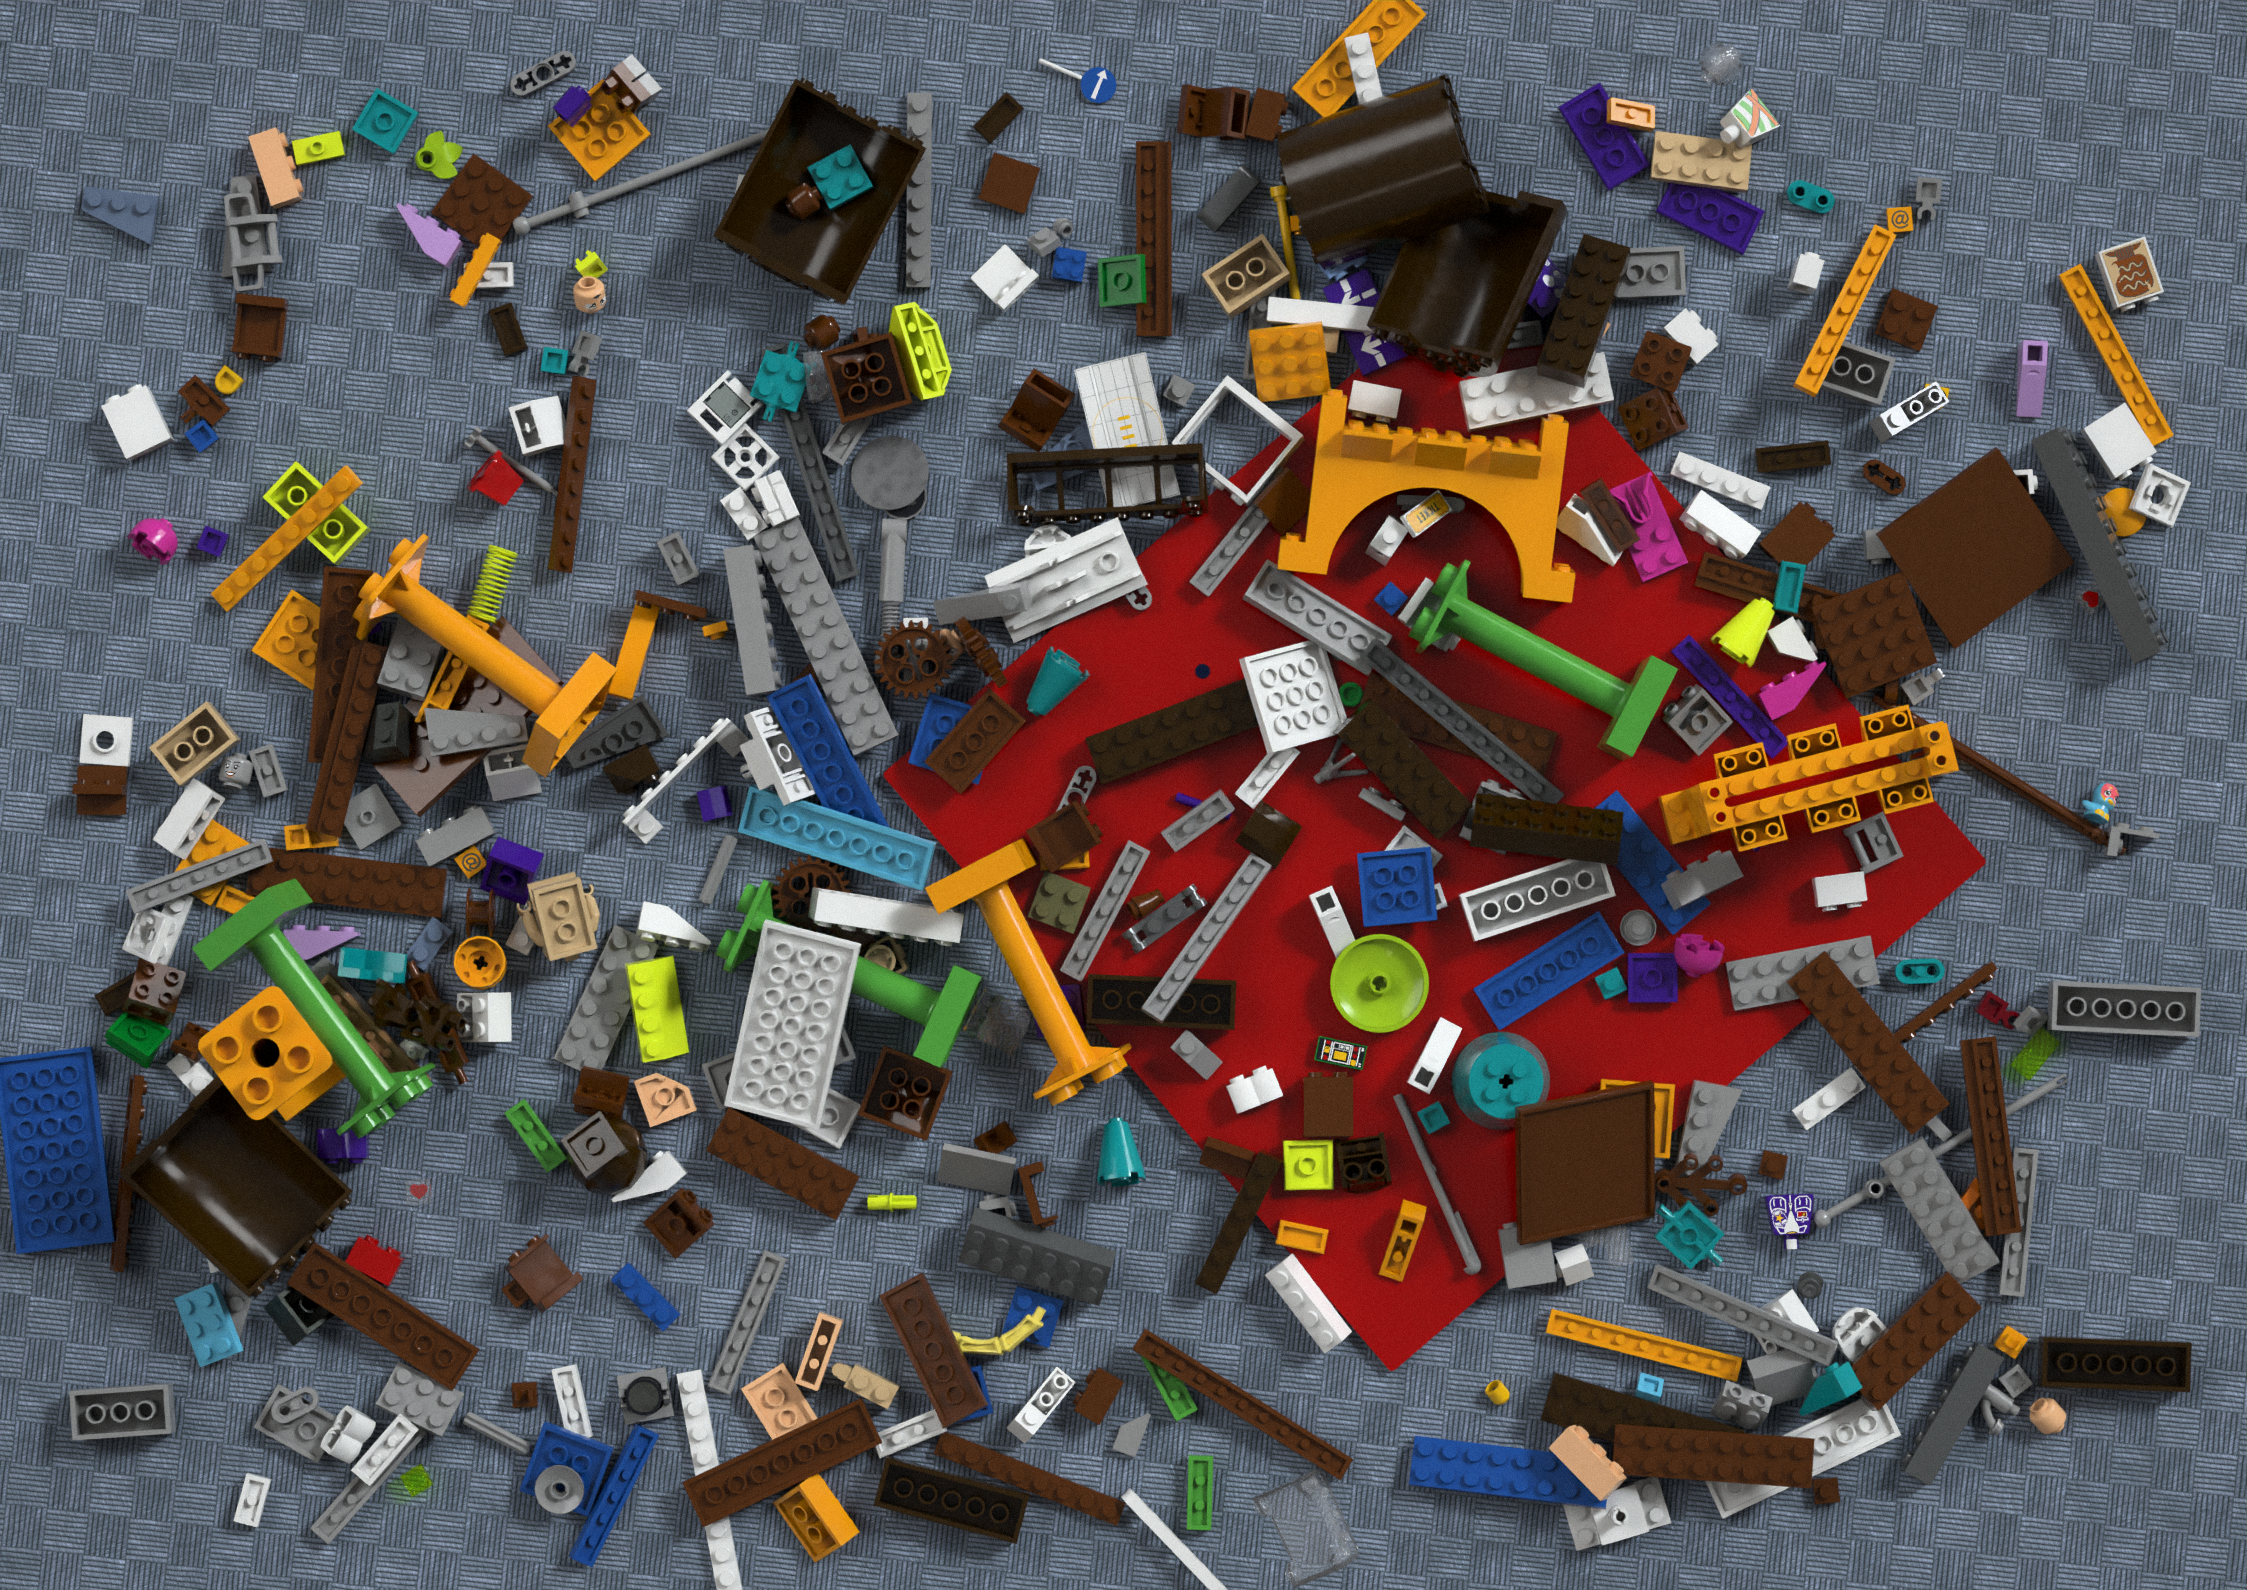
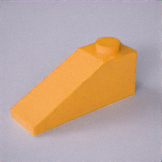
(1403, 1240)

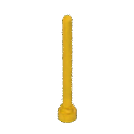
(1279, 193)

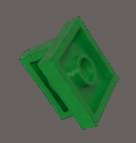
(137, 1038)

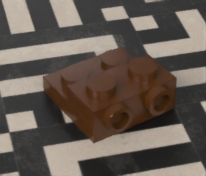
(679, 1222)

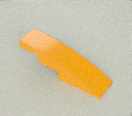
(634, 651)

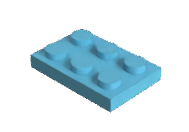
(208, 1324)

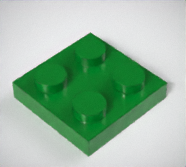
(1122, 280)

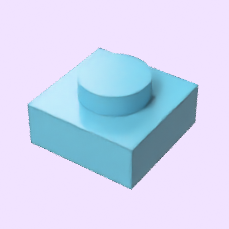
(1649, 1387)

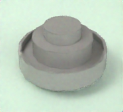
(1637, 927)

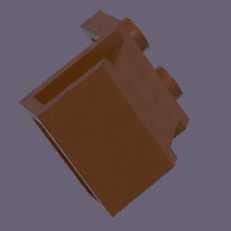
(1213, 112)
(1036, 410)

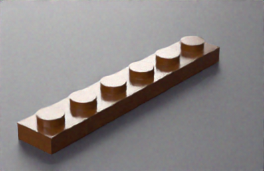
(1945, 1002)

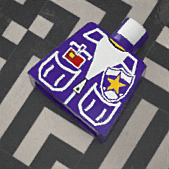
(1789, 1216)

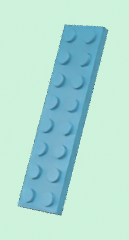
(837, 838)

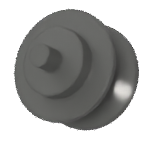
(1810, 1285)

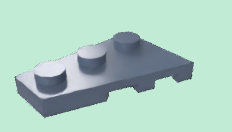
(124, 210)
(1076, 440)

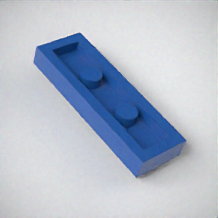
(646, 1296)

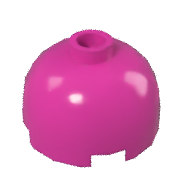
(154, 538)
(1697, 955)

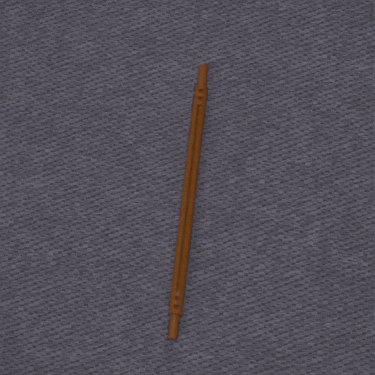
(2015, 784)

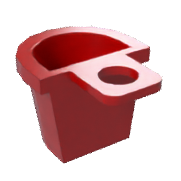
(495, 480)

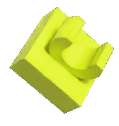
(591, 265)

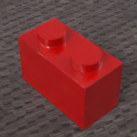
(375, 1260)

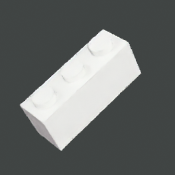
(1719, 526)
(189, 818)

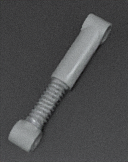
(891, 577)

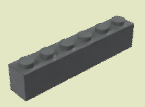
(1952, 1413)

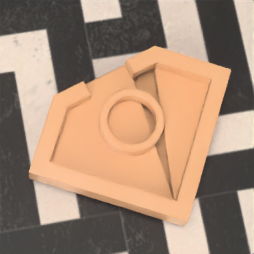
(664, 1098)

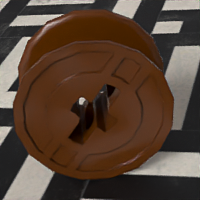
(480, 912)

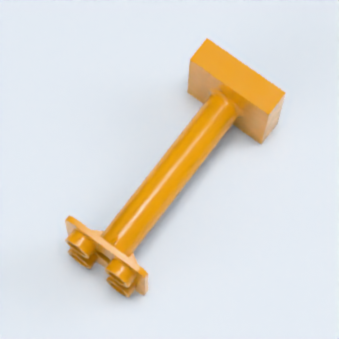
(561, 710)
(988, 886)
(270, 1057)

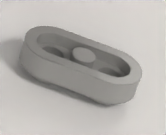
(296, 1405)

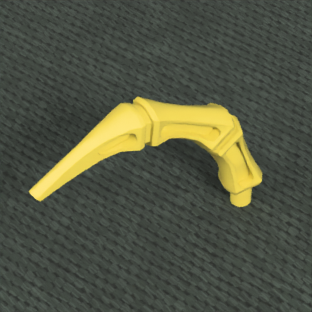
(1006, 1341)

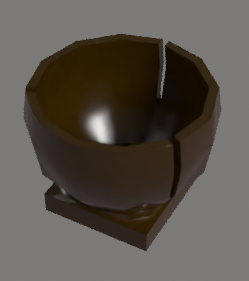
(606, 1154)

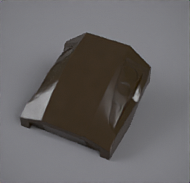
(1268, 834)
(1363, 1164)

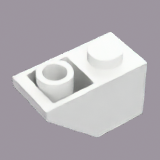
(1790, 642)

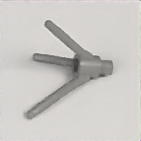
(1332, 770)

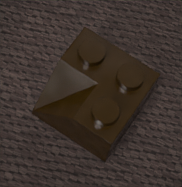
(633, 770)

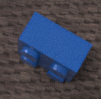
(1069, 265)

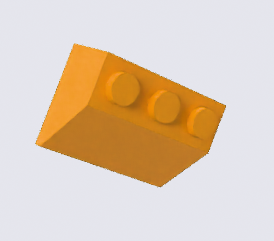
(816, 1517)

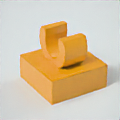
(2010, 1342)

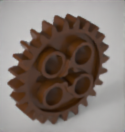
(933, 653)
(986, 658)
(788, 895)

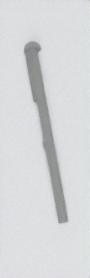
(1454, 1220)

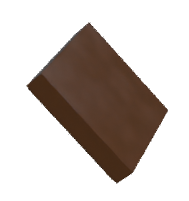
(1009, 183)
(1283, 501)

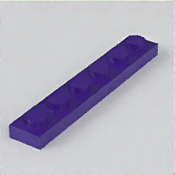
(1729, 696)

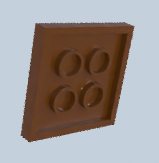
(481, 202)

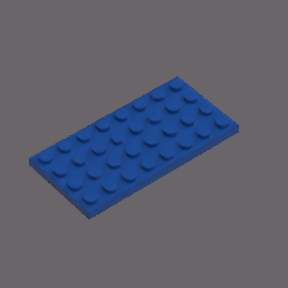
(55, 1150)

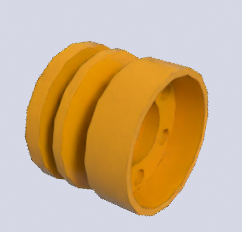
(471, 951)

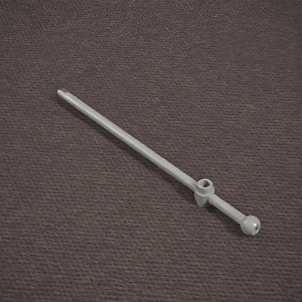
(580, 204)
(1822, 1218)

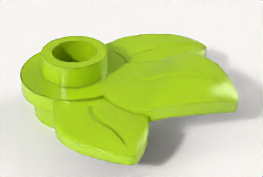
(442, 155)

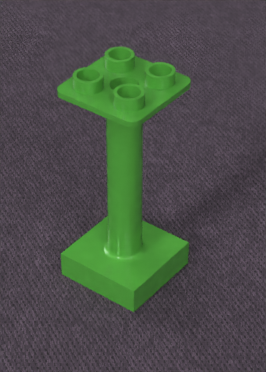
(1629, 704)
(258, 931)
(938, 1011)

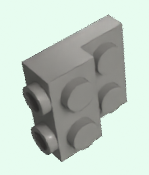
(1696, 719)
(1741, 1406)

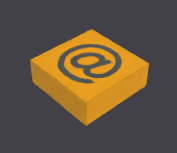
(1899, 219)
(471, 861)

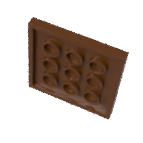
(1873, 634)

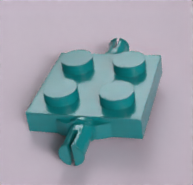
(780, 381)
(1689, 1234)

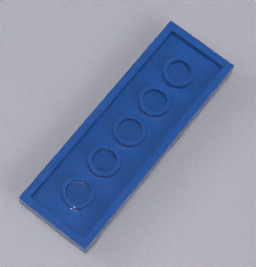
(1646, 865)
(1548, 970)

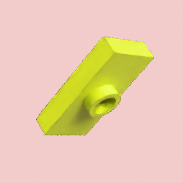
(318, 148)

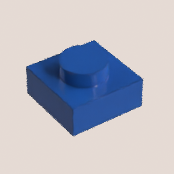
(202, 436)
(1390, 598)

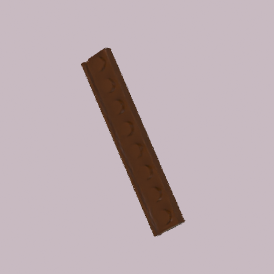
(1154, 236)
(1751, 583)
(346, 738)
(1990, 1136)

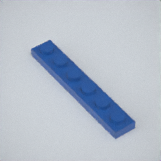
(613, 1495)

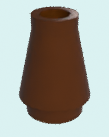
(1143, 904)

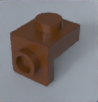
(996, 1139)

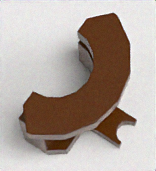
(188, 1043)

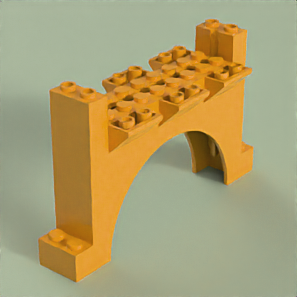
(1365, 463)
(1827, 805)

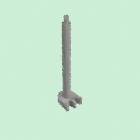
(475, 437)

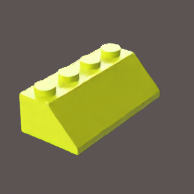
(656, 1008)

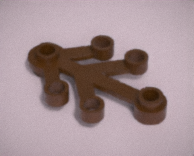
(1696, 1182)

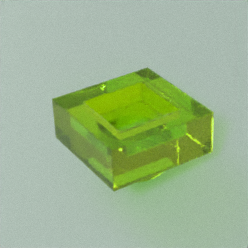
(416, 1480)

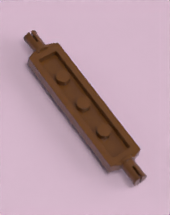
(422, 985)

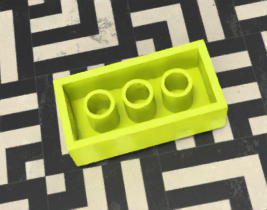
(333, 537)

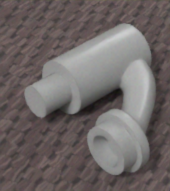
(2000, 1401)

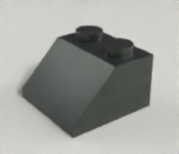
(388, 734)
(296, 1314)

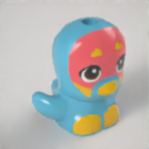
(2104, 800)

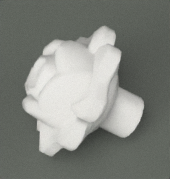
(413, 1050)

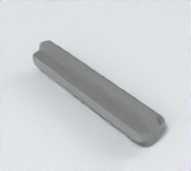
(718, 869)
(497, 1433)

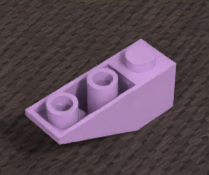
(434, 241)
(2031, 377)
(319, 941)

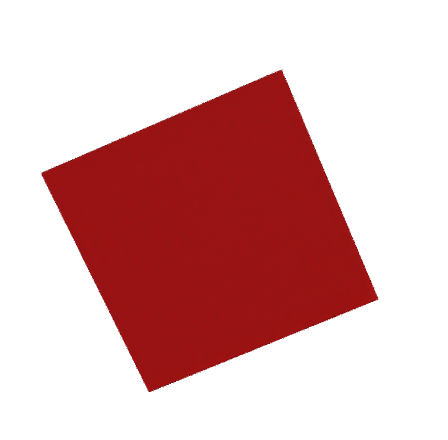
(1277, 942)

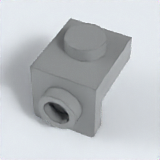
(993, 1202)

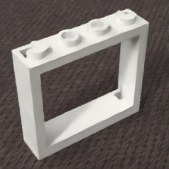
(1230, 386)

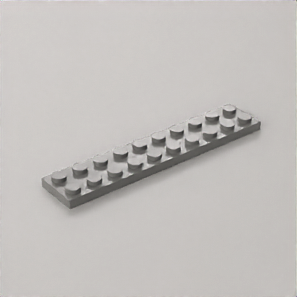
(826, 636)

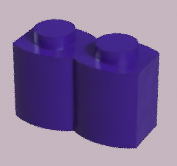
(573, 105)
(332, 1146)

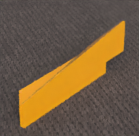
(447, 680)

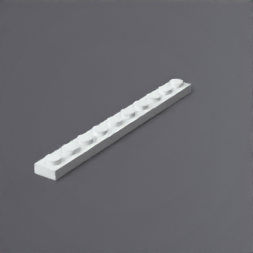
(704, 1458)

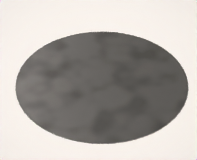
(889, 472)

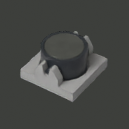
(643, 1395)

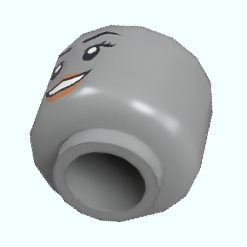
(236, 771)

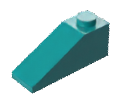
(1832, 1386)

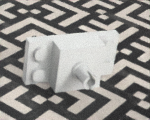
(773, 759)
(1628, 1513)

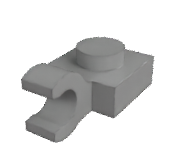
(585, 349)
(1920, 687)

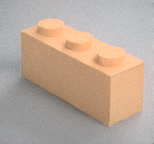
(276, 167)
(819, 1351)
(1588, 1462)

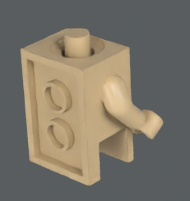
(563, 916)

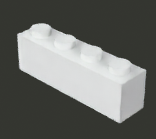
(1308, 1303)

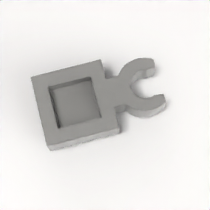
(1928, 192)

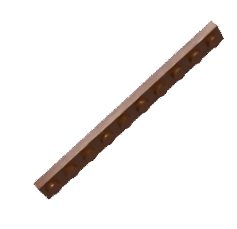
(1242, 1404)

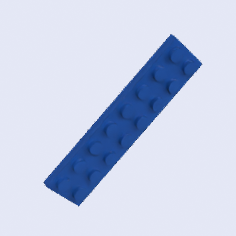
(823, 750)
(1497, 1472)

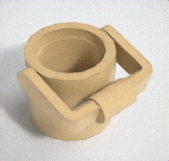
(885, 957)

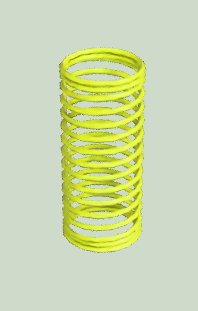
(476, 613)

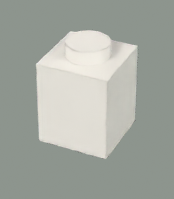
(1573, 1265)

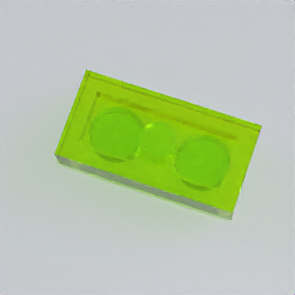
(2034, 1054)

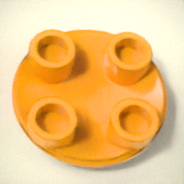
(2126, 520)

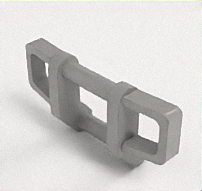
(233, 224)

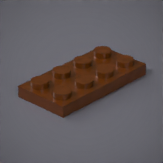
(975, 741)

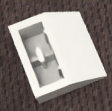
(539, 425)
(510, 776)
(486, 1016)
(1790, 1308)

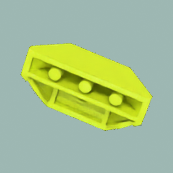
(920, 351)

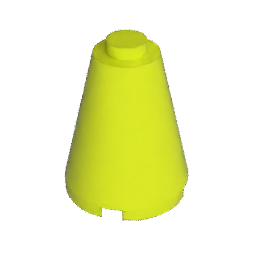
(1746, 631)

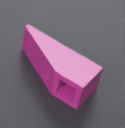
(1786, 696)

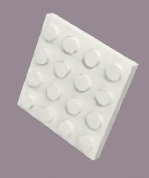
(1293, 695)

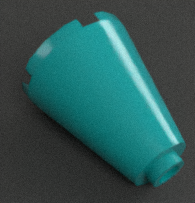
(1054, 682)
(1119, 1156)

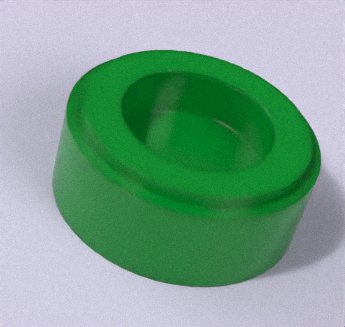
(1350, 694)

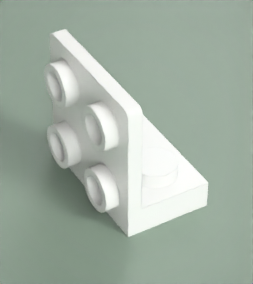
(1004, 278)

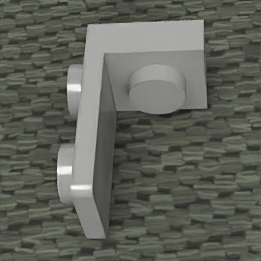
(2116, 843)

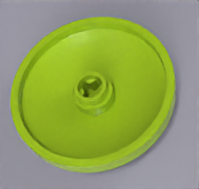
(1379, 983)

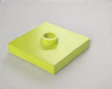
(1308, 1164)

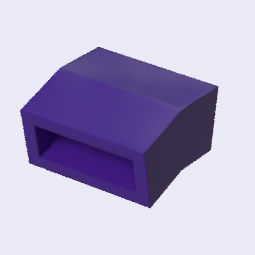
(714, 803)

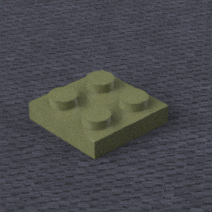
(1059, 902)

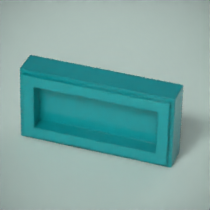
(1789, 586)

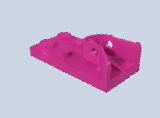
(1658, 544)

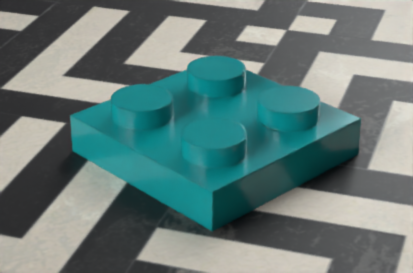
(385, 121)
(840, 177)

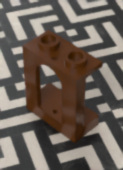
(1025, 1172)

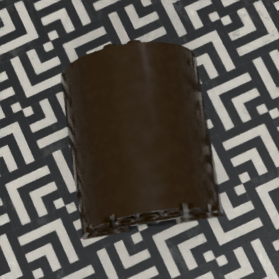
(1381, 173)
(828, 246)
(1467, 285)
(238, 1188)

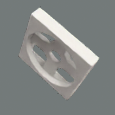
(745, 431)

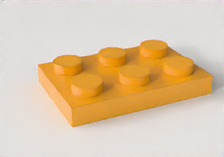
(212, 843)

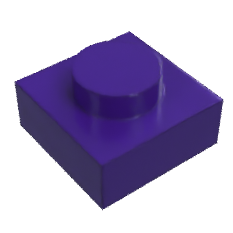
(212, 541)

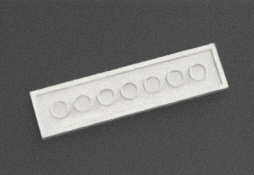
(1836, 1439)

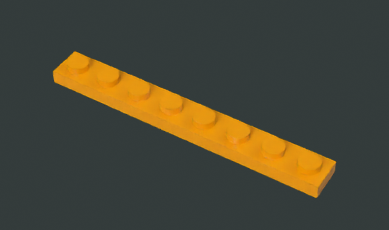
(1844, 311)
(2115, 354)
(287, 538)
(1644, 1345)

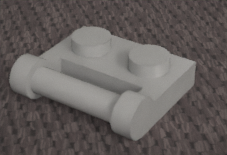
(1880, 839)

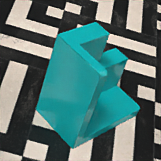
(372, 965)

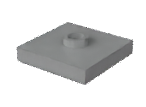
(370, 817)

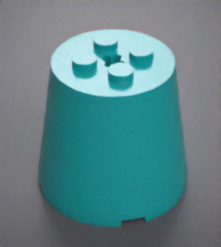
(1478, 1074)

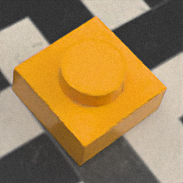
(716, 630)

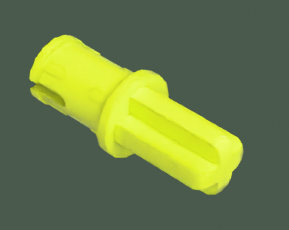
(891, 1202)

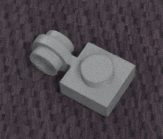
(1047, 240)

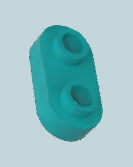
(1810, 198)
(1919, 971)

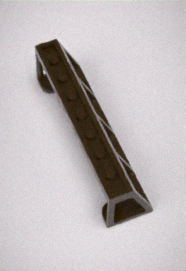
(1106, 459)

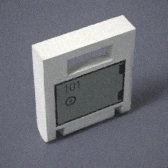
(726, 403)

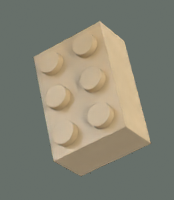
(1246, 276)
(195, 744)

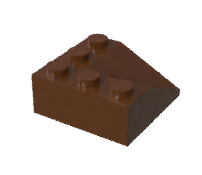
(866, 378)
(905, 1093)

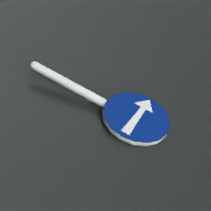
(1096, 84)

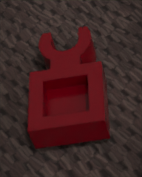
(1994, 1009)

